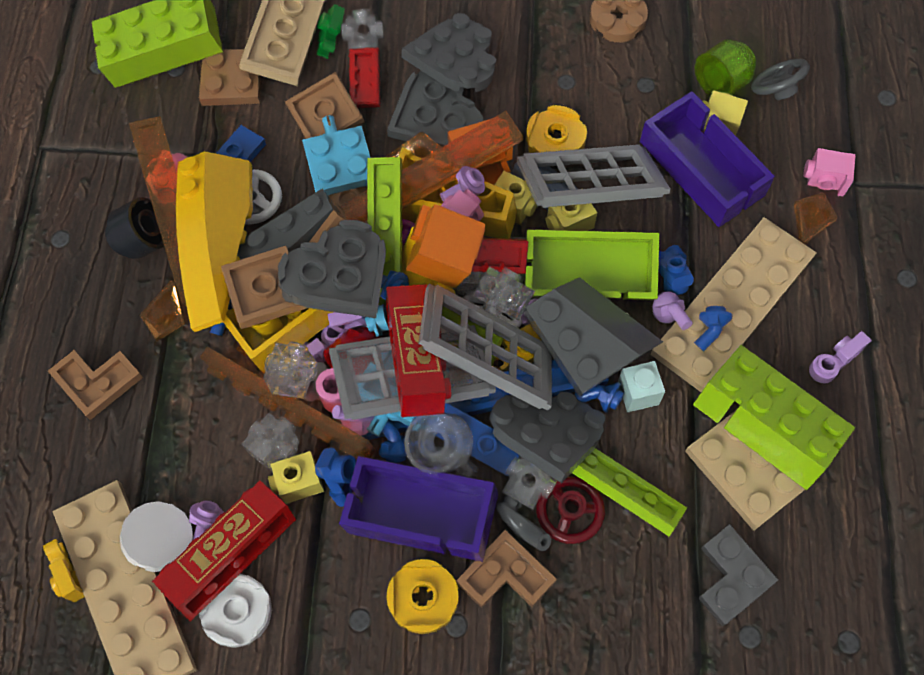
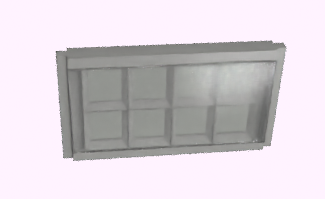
(368, 379)

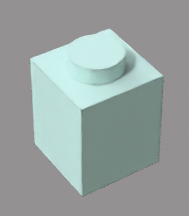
(641, 386)

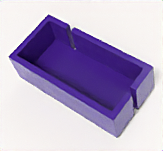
(708, 166)
(420, 508)

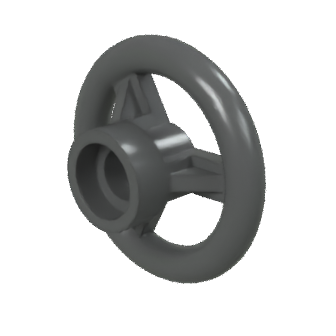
(779, 79)

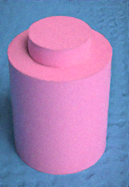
(327, 389)

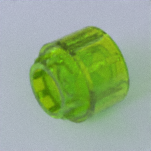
(725, 67)

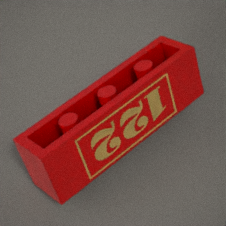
(417, 371)
(224, 550)

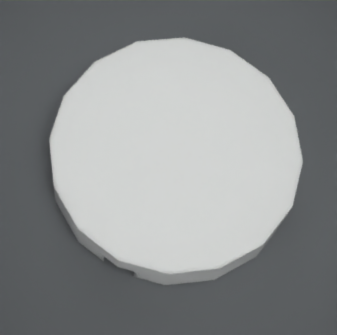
(155, 535)
(238, 613)

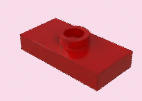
(364, 77)
(502, 253)

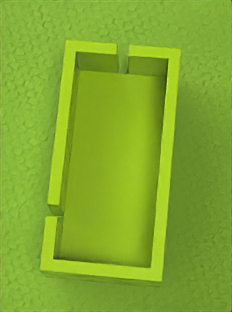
(155, 38)
(604, 260)
(775, 417)

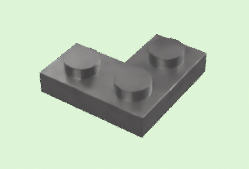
(743, 577)

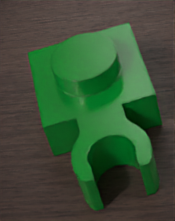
(330, 27)

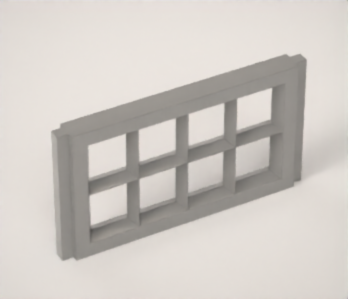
(645, 167)
(432, 320)

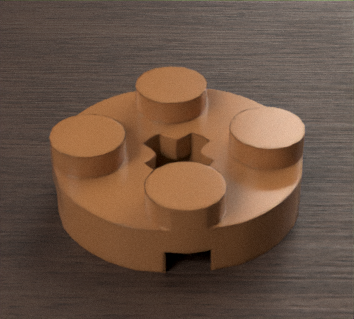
(617, 29)

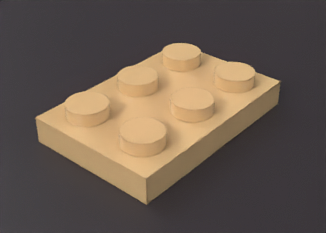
(742, 475)

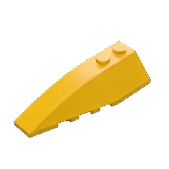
(211, 215)

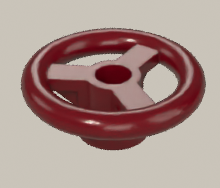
(583, 507)

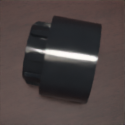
(134, 229)

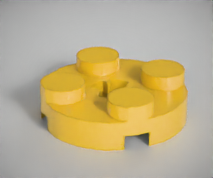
(555, 118)
(437, 611)

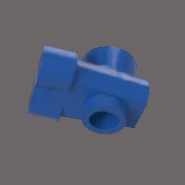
(674, 270)
(336, 472)

